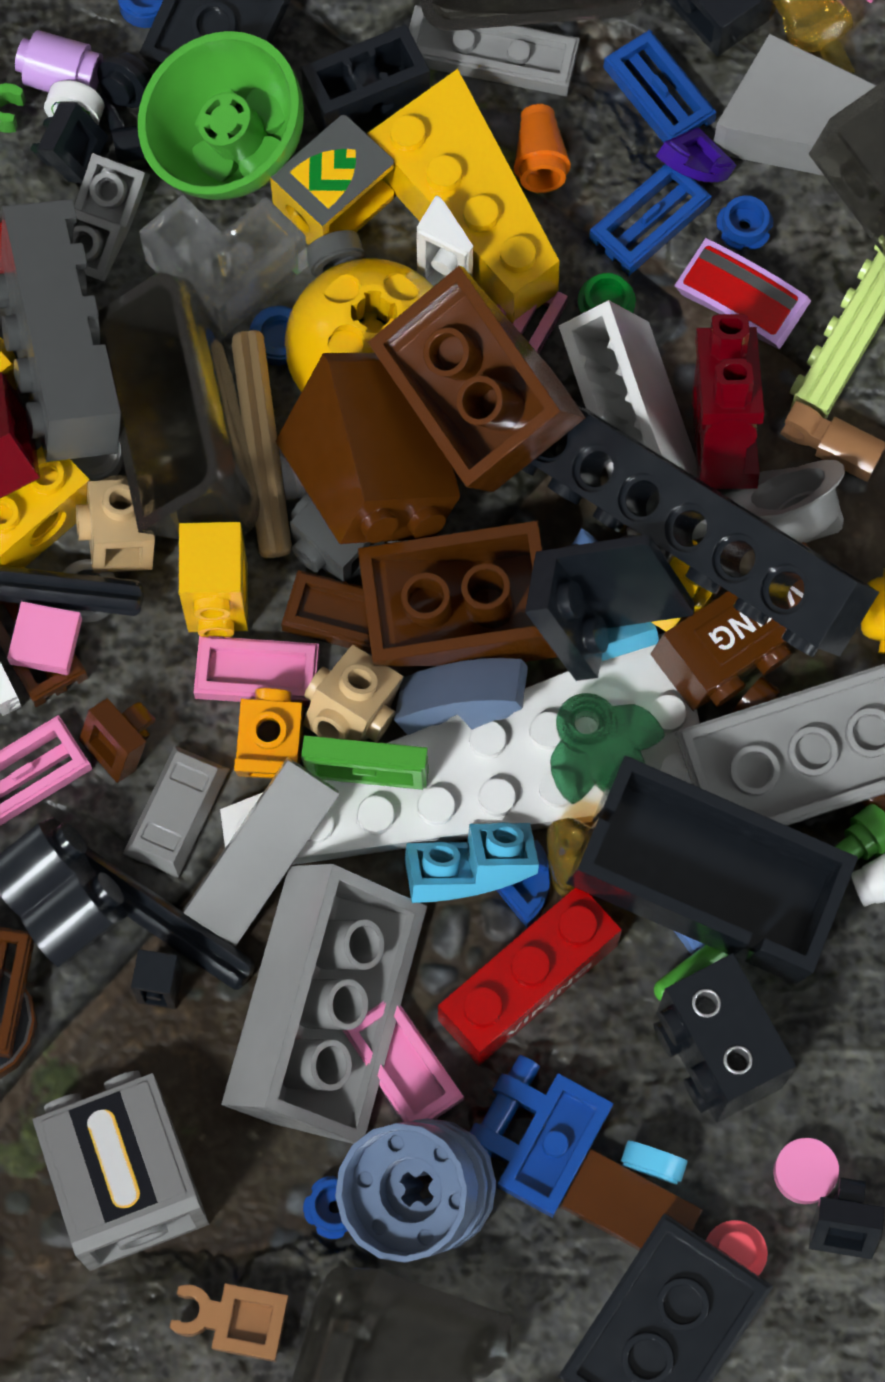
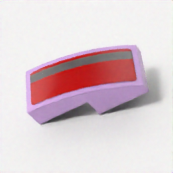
(738, 286)

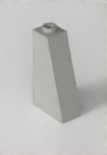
(785, 106)

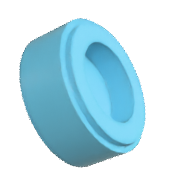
(653, 1162)

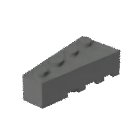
(55, 333)

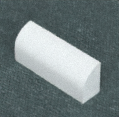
(628, 385)

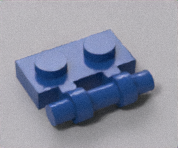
(553, 1144)

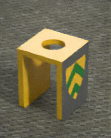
(334, 181)

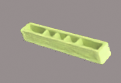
(846, 340)

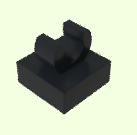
(70, 141)
(846, 1223)

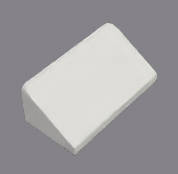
(441, 243)

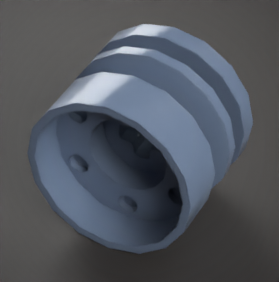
(382, 1188)

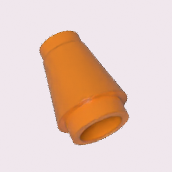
(540, 151)

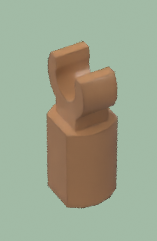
(834, 440)

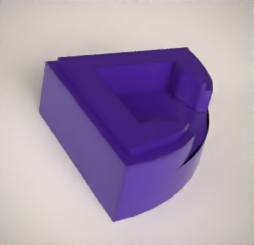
(696, 157)

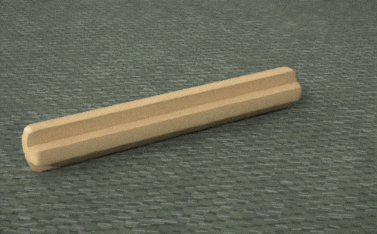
(261, 434)

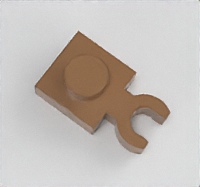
(244, 1321)

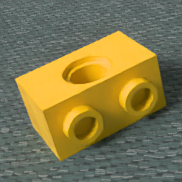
(40, 511)
(213, 578)

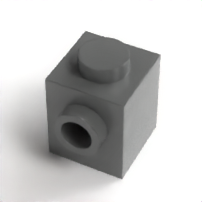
(318, 546)

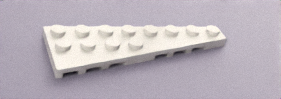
(491, 771)

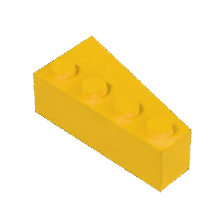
(450, 152)

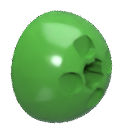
(221, 116)

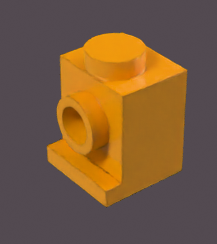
(262, 758)

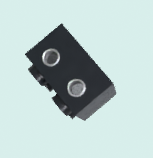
(722, 1039)

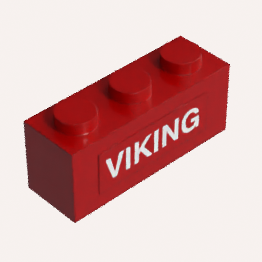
(528, 975)

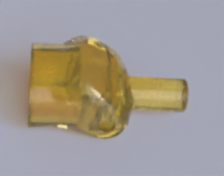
(818, 27)
(564, 844)

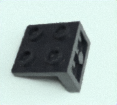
(598, 587)

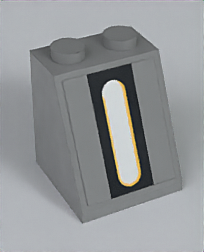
(118, 1170)

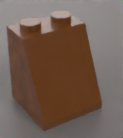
(366, 454)

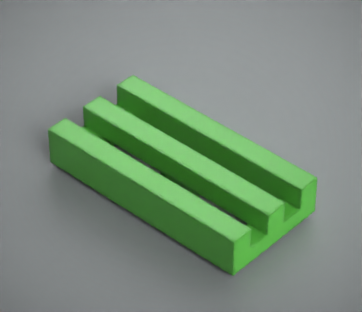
(366, 762)

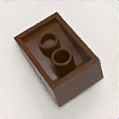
(475, 382)
(452, 597)

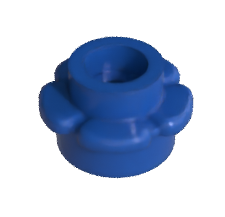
(745, 209)
(317, 1209)

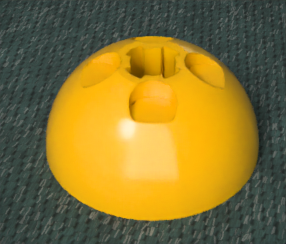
(334, 302)

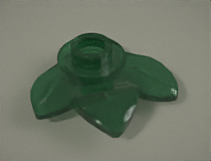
(589, 759)

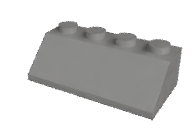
(327, 962)

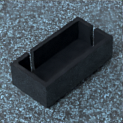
(712, 870)

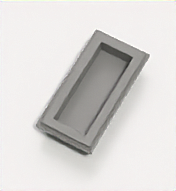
(176, 811)

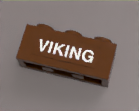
(719, 648)

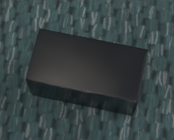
(157, 979)

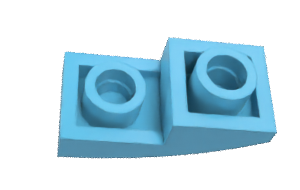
(488, 861)

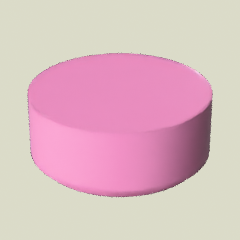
(806, 1170)

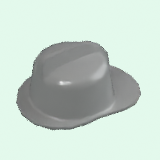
(797, 499)

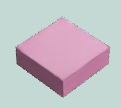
(44, 638)

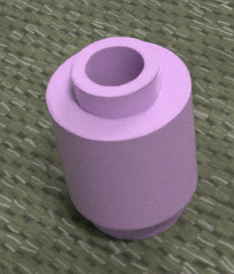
(54, 58)

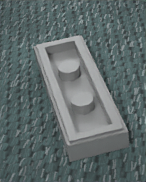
(499, 54)
(261, 851)

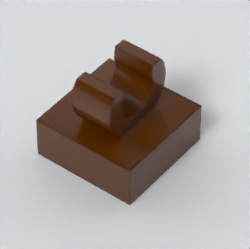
(115, 737)

